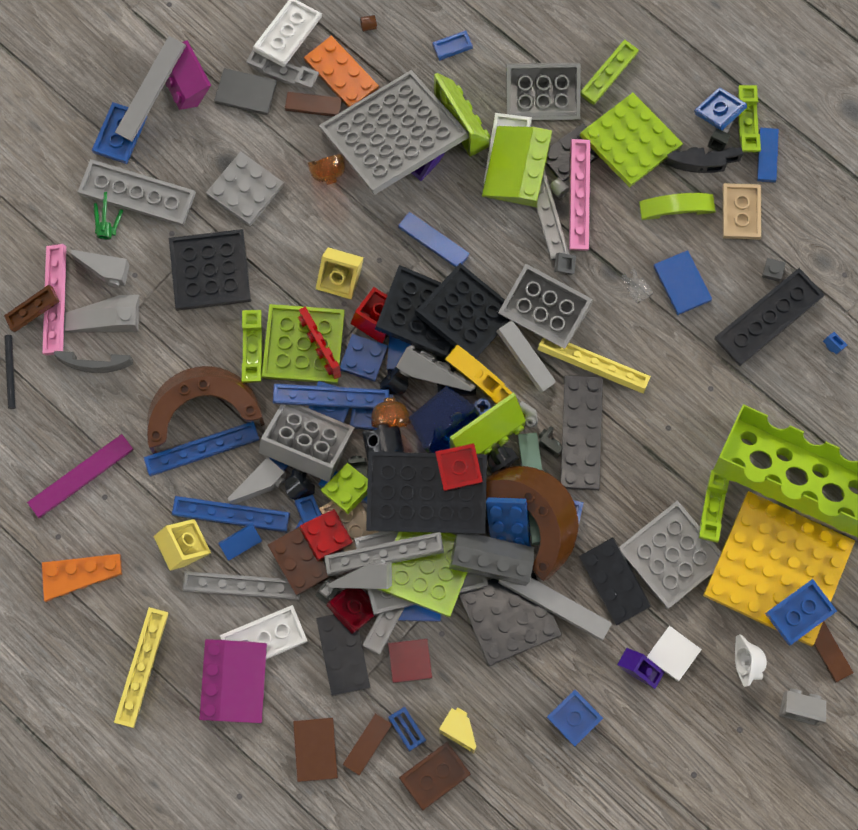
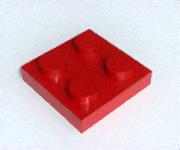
(459, 467)
(326, 534)

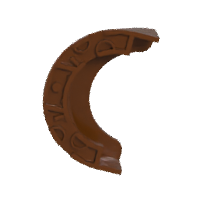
(197, 383)
(549, 505)

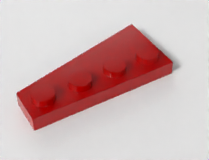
(332, 366)

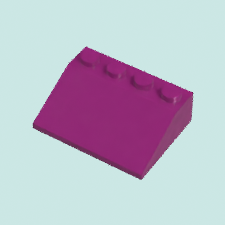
(233, 681)

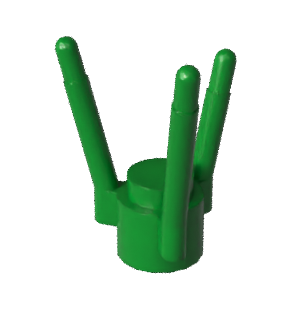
(104, 229)

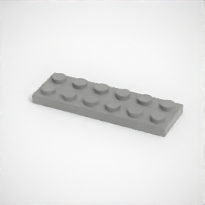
(137, 192)

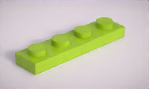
(609, 72)

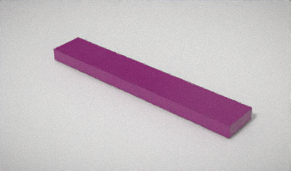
(80, 476)

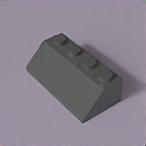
(492, 558)

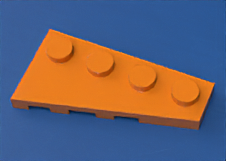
(74, 574)

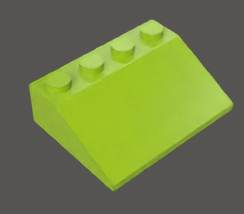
(461, 109)
(517, 164)
(492, 427)

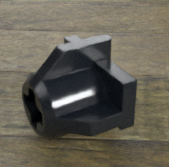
(395, 382)
(501, 458)
(298, 486)

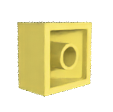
(339, 273)
(181, 544)
(458, 729)

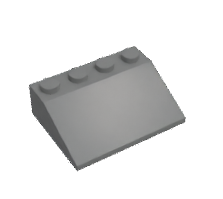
(543, 90)
(545, 306)
(306, 440)

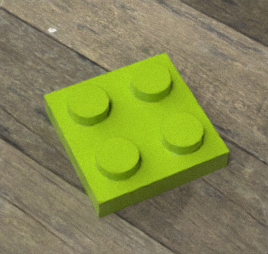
(346, 488)

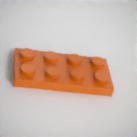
(341, 72)

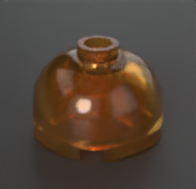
(327, 169)
(390, 413)

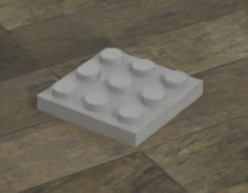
(245, 188)

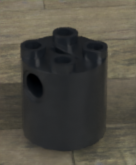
(383, 439)

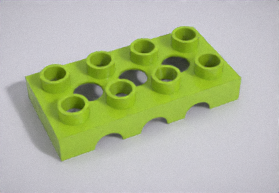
(772, 482)

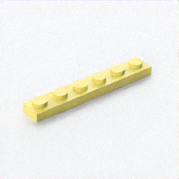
(597, 364)
(141, 667)

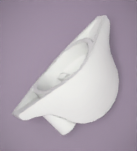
(749, 661)

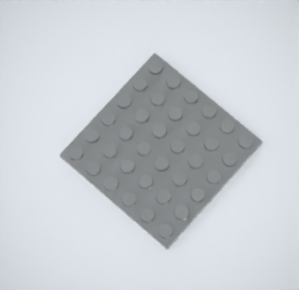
(393, 132)

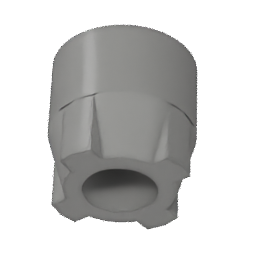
(559, 188)

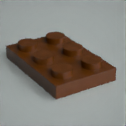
(298, 561)

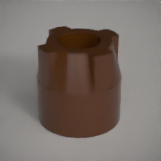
(368, 23)

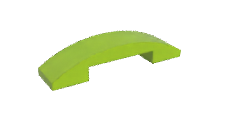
(748, 119)
(677, 204)
(252, 346)
(713, 507)

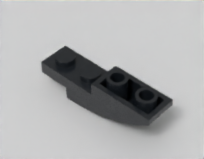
(698, 162)

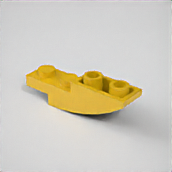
(478, 374)

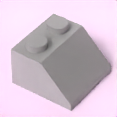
(803, 708)

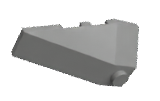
(109, 315)
(423, 366)

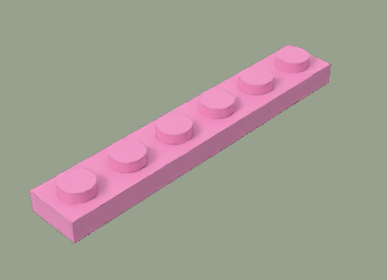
(579, 195)
(54, 317)

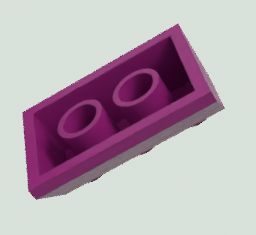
(187, 80)

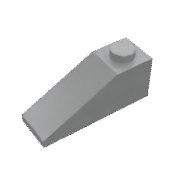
(108, 268)
(260, 481)
(371, 576)

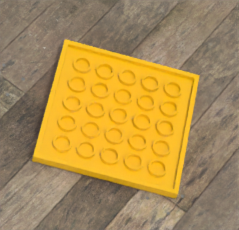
(773, 556)

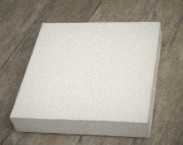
(673, 653)

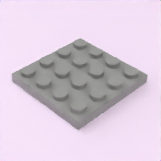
(671, 555)

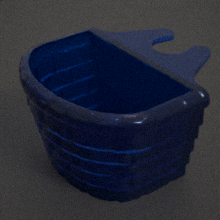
(441, 419)

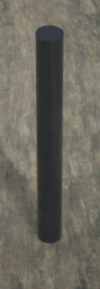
(9, 372)

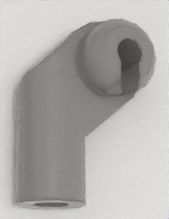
(530, 414)

